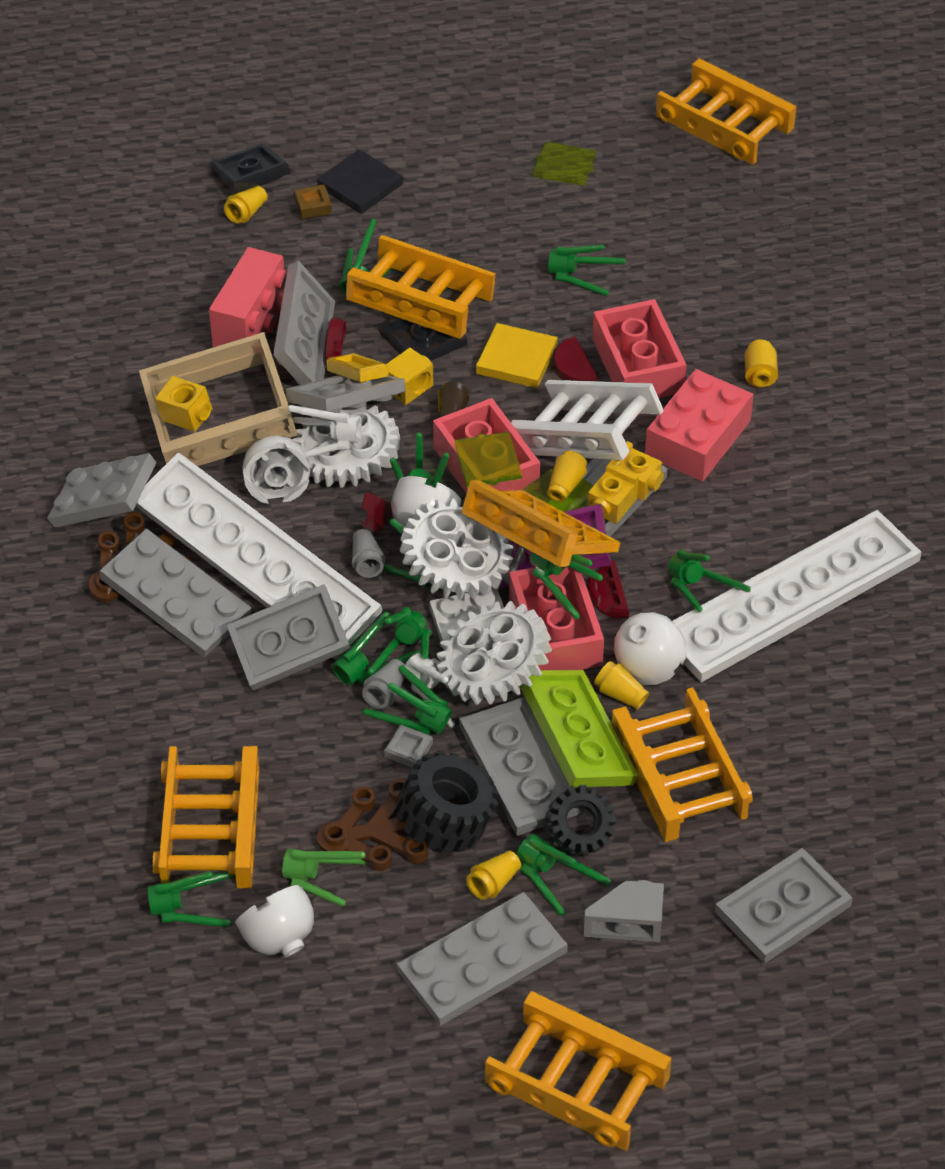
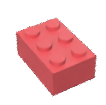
(249, 298)
(639, 347)
(485, 419)
(699, 424)
(574, 642)

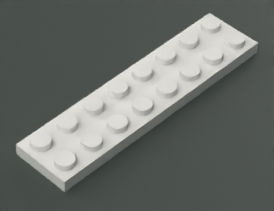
(247, 544)
(794, 593)

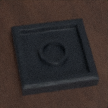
(249, 168)
(360, 181)
(425, 341)

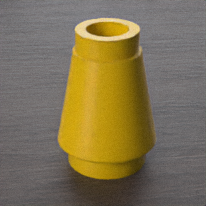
(244, 204)
(566, 475)
(621, 685)
(491, 876)

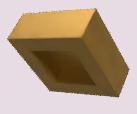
(313, 201)

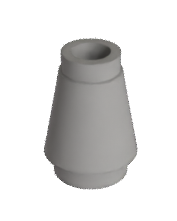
(366, 554)
(375, 687)

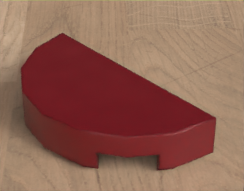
(335, 338)
(572, 362)
(377, 512)
(608, 594)

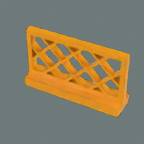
(534, 524)

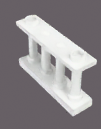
(594, 437)

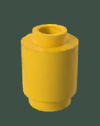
(761, 363)

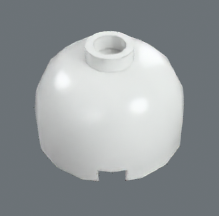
(276, 463)
(413, 494)
(650, 647)
(278, 923)

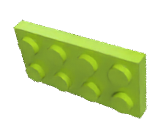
(578, 729)

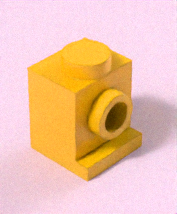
(645, 467)
(615, 492)

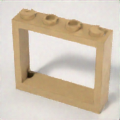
(229, 437)

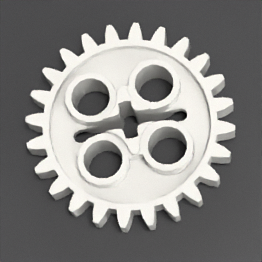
(377, 446)
(454, 551)
(494, 652)

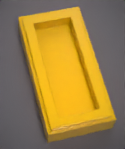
(357, 367)

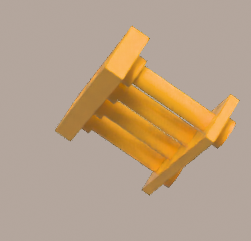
(732, 91)
(413, 304)
(656, 787)
(239, 832)
(577, 1035)

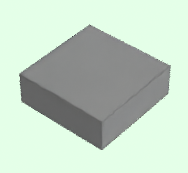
(408, 746)

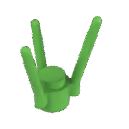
(303, 865)

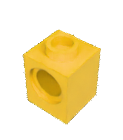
(415, 370)
(183, 403)

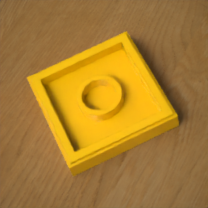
(516, 355)

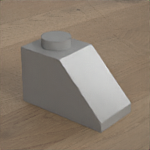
(627, 913)

